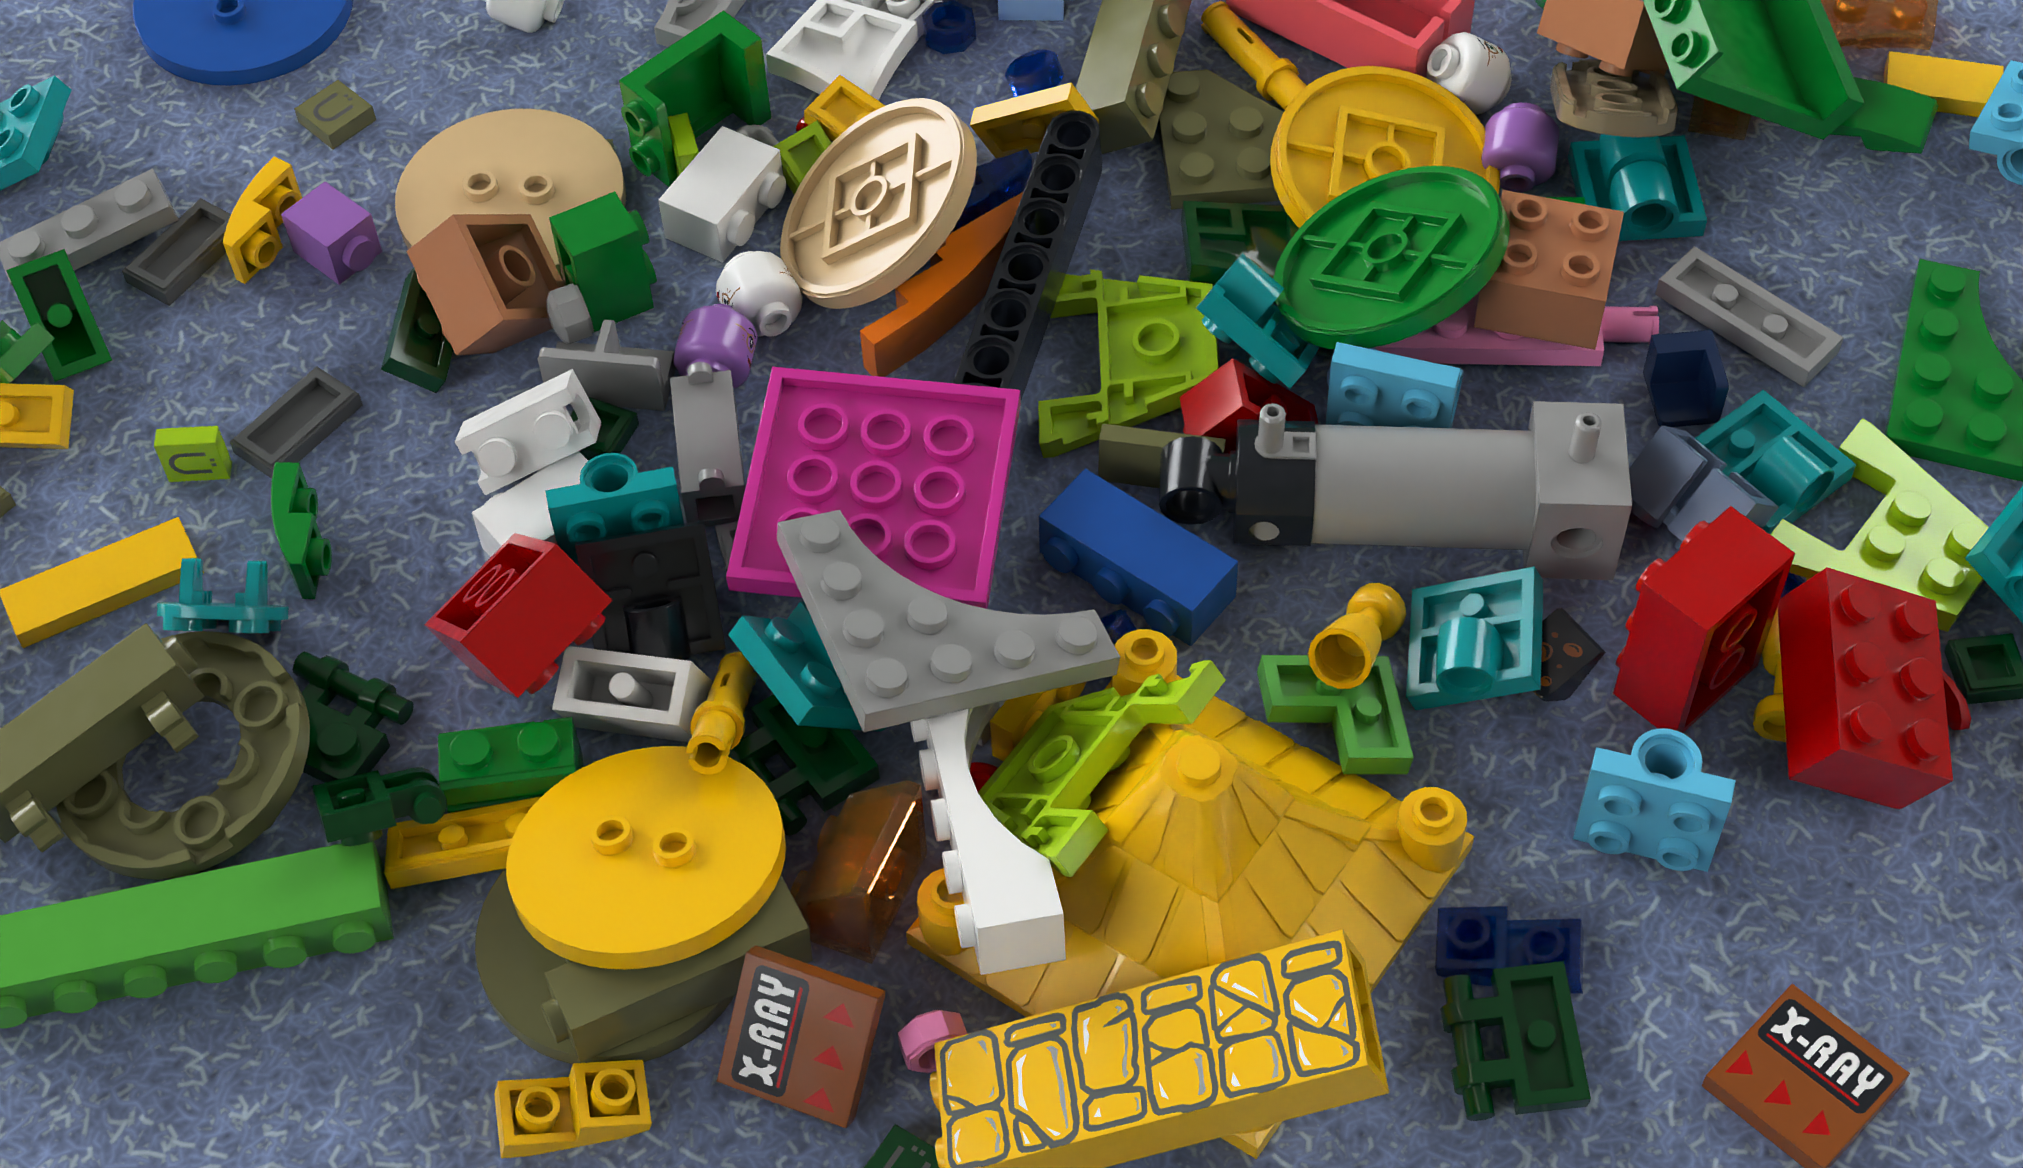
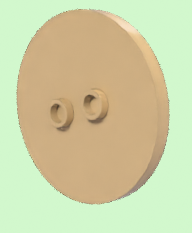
(507, 165)
(878, 203)

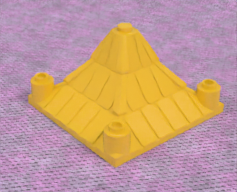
(1217, 853)

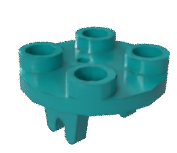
(197, 612)

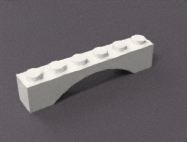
(1006, 886)

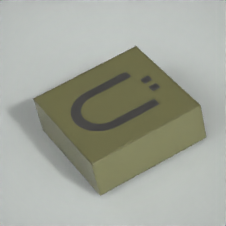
(335, 114)

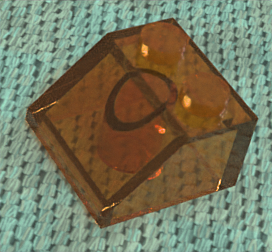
(863, 869)

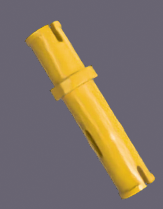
(1274, 76)
(720, 719)

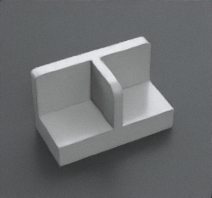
(612, 372)

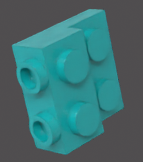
(796, 668)

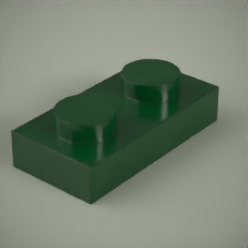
(416, 342)

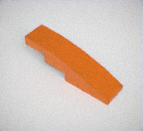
(939, 295)

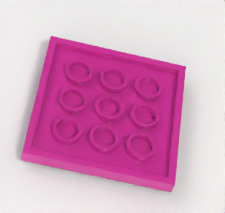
(902, 459)

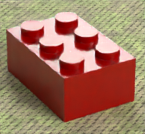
(520, 614)
(1701, 620)
(1863, 690)

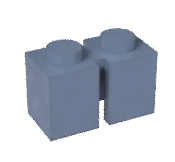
(1684, 484)

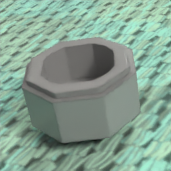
(569, 314)

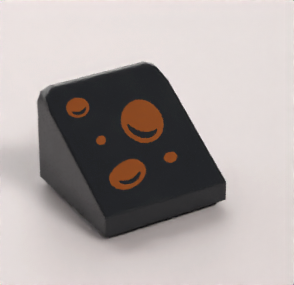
(1566, 656)

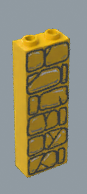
(1164, 1063)

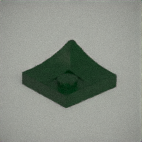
(1223, 231)

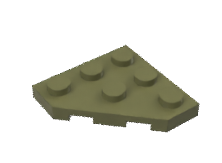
(1216, 141)

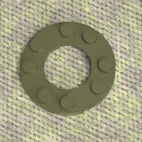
(215, 826)

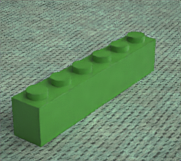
(191, 930)

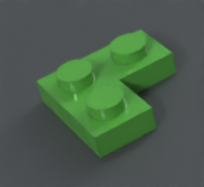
(1364, 719)

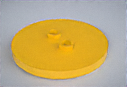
(1367, 126)
(645, 859)

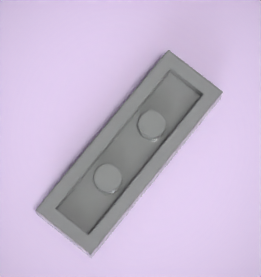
(95, 225)
(1749, 316)

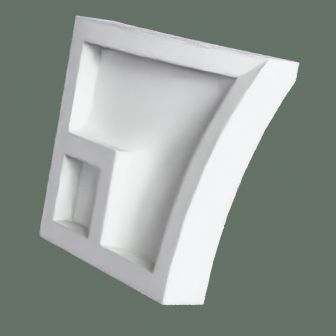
(843, 41)

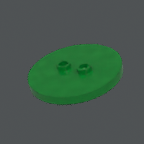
(1392, 257)

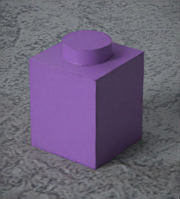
(332, 233)

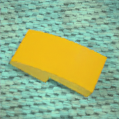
(252, 228)
(562, 1113)

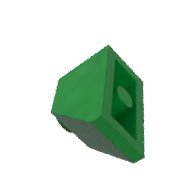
(56, 301)

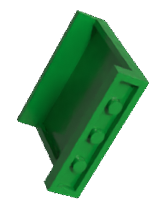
(1759, 59)

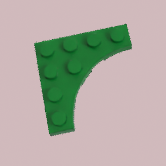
(1952, 386)

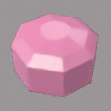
(921, 1033)

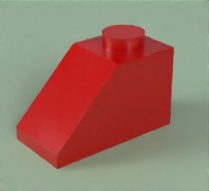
(1236, 394)

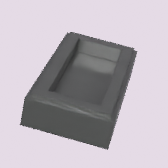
(180, 253)
(296, 421)

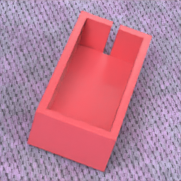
(1363, 31)

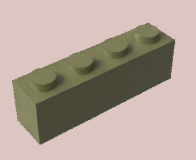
(1131, 67)

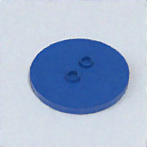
(237, 38)

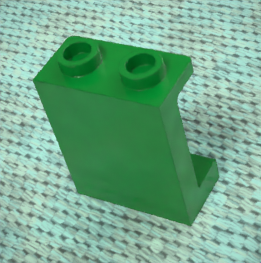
(702, 74)

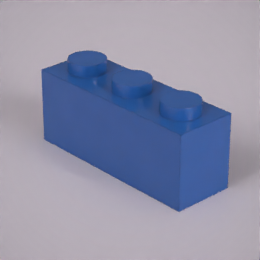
(1137, 557)

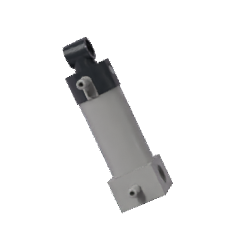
(1296, 483)

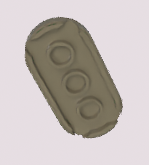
(1612, 103)

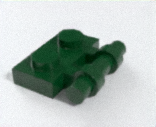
(343, 743)
(821, 761)
(366, 803)
(1537, 1036)

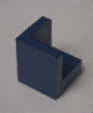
(1685, 378)

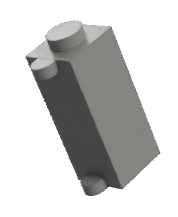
(708, 445)

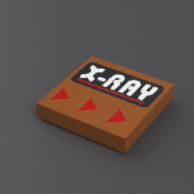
(800, 1036)
(1805, 1080)

